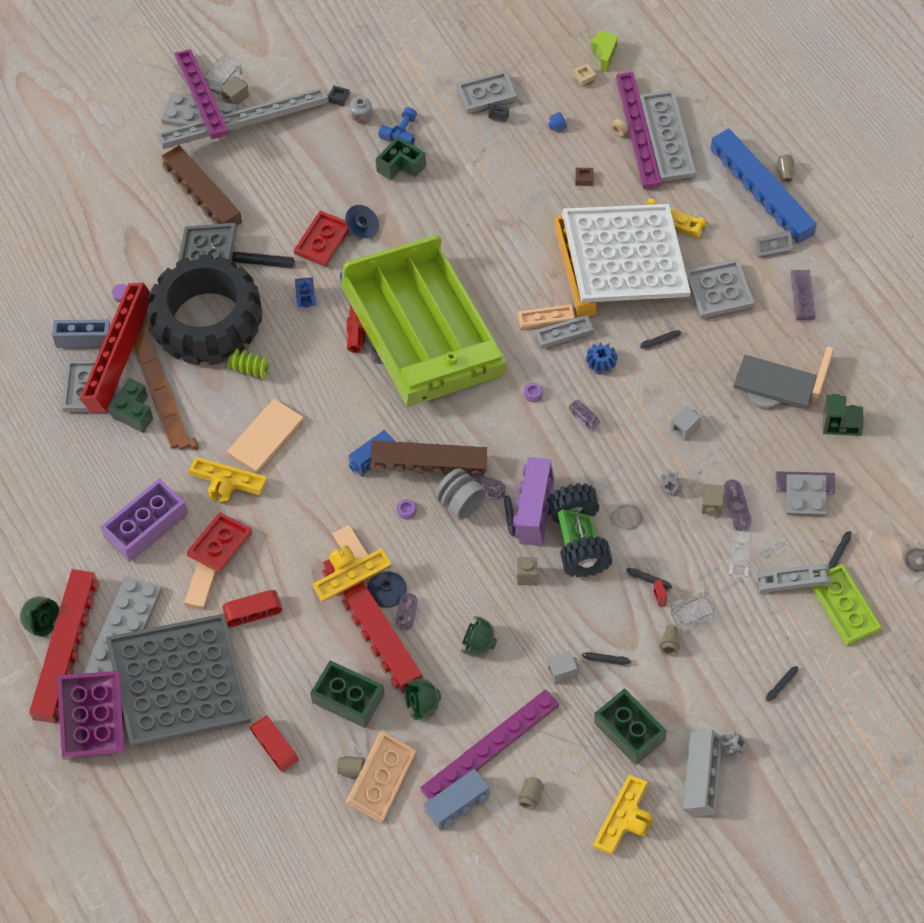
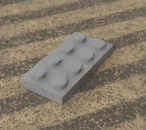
(183, 111)

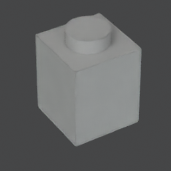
(685, 423)
(562, 667)

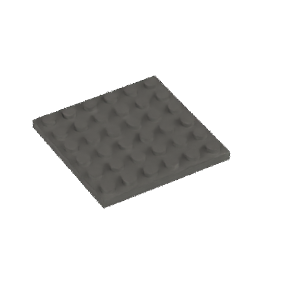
(178, 680)

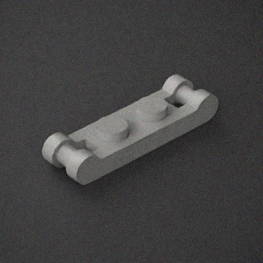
(793, 578)

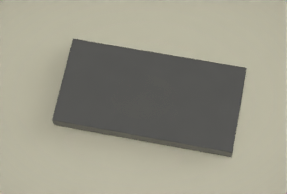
(775, 381)

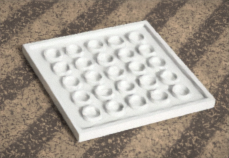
(625, 253)

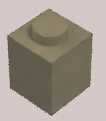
(234, 91)
(712, 499)
(527, 571)

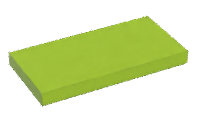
(846, 607)

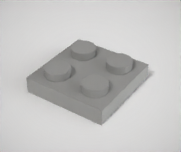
(806, 494)

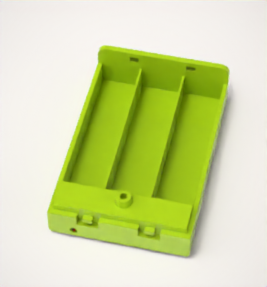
(421, 321)

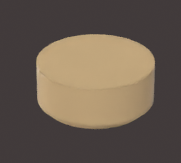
(619, 127)

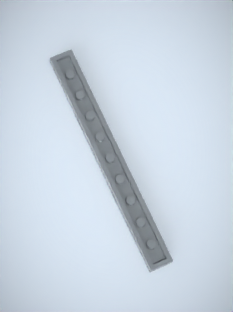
(245, 117)

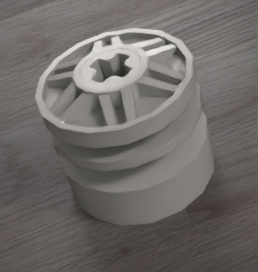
(460, 494)

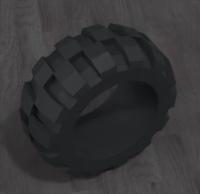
(198, 278)

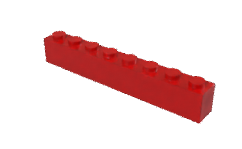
(116, 348)
(378, 632)
(64, 643)

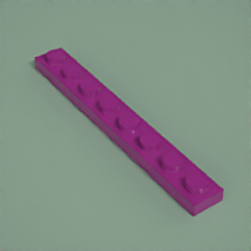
(201, 94)
(638, 130)
(492, 743)

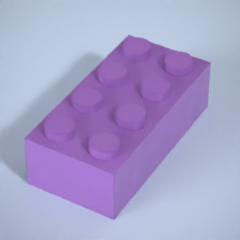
(534, 504)
(144, 519)

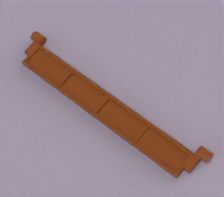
(161, 392)

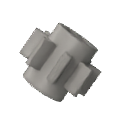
(676, 481)
(733, 744)

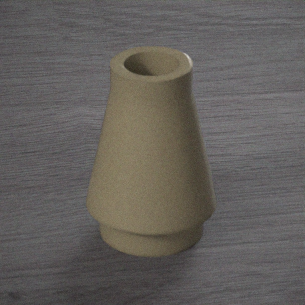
(786, 166)
(670, 642)

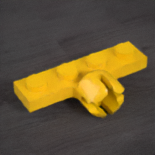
(226, 479)
(349, 571)
(624, 816)

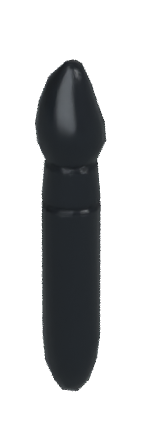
(660, 339)
(509, 515)
(840, 549)
(647, 577)
(620, 660)
(782, 683)

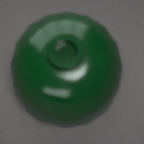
(39, 615)
(479, 638)
(422, 698)

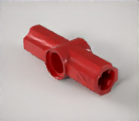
(355, 333)

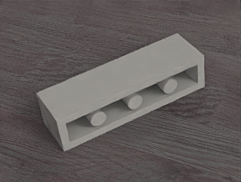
(702, 773)

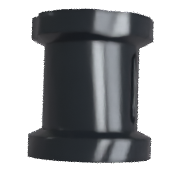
(498, 112)

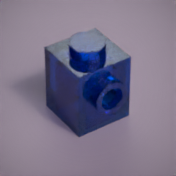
(305, 292)

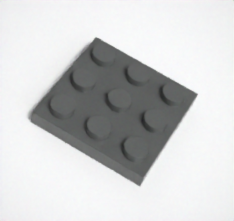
(208, 240)

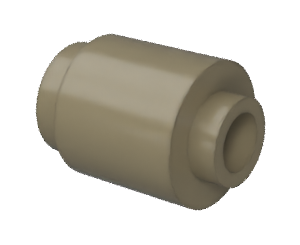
(350, 766)
(530, 793)

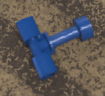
(388, 133)

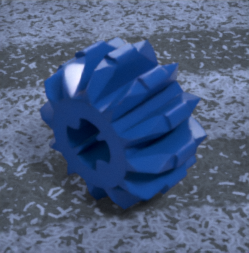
(601, 358)

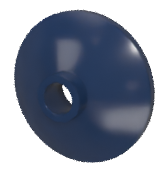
(367, 219)
(387, 596)

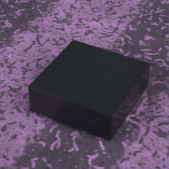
(338, 95)

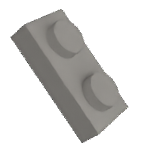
(773, 243)

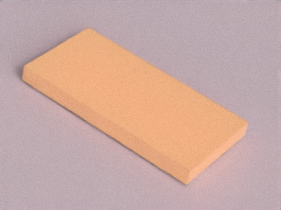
(265, 436)
(381, 776)

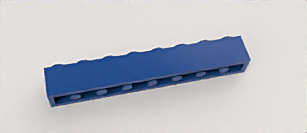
(763, 186)

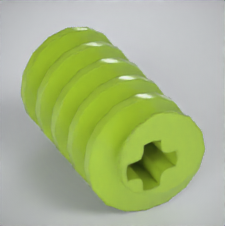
(248, 364)

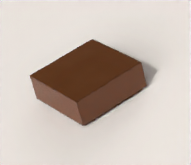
(584, 177)

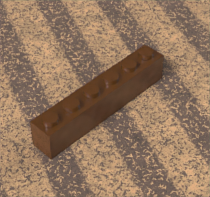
(200, 187)
(427, 457)

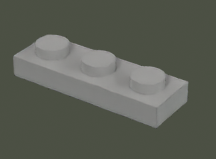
(564, 331)

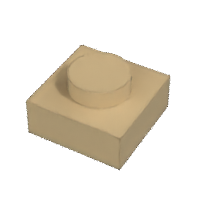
(584, 74)

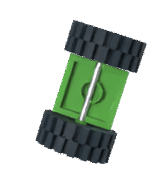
(584, 550)

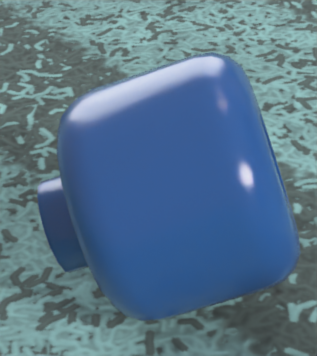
(557, 122)

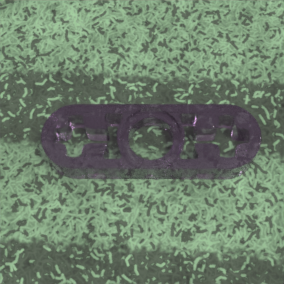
(739, 497)

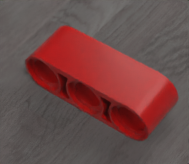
(252, 608)
(274, 743)

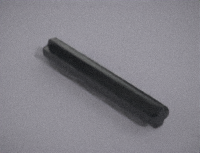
(263, 259)

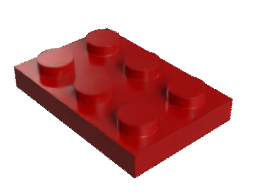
(322, 238)
(219, 542)

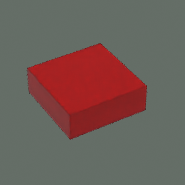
(659, 592)

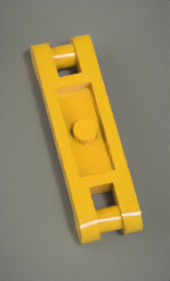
(683, 221)

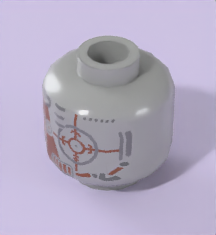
(361, 109)

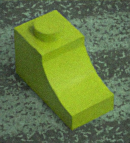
(604, 47)

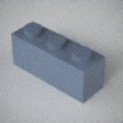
(80, 333)
(457, 800)

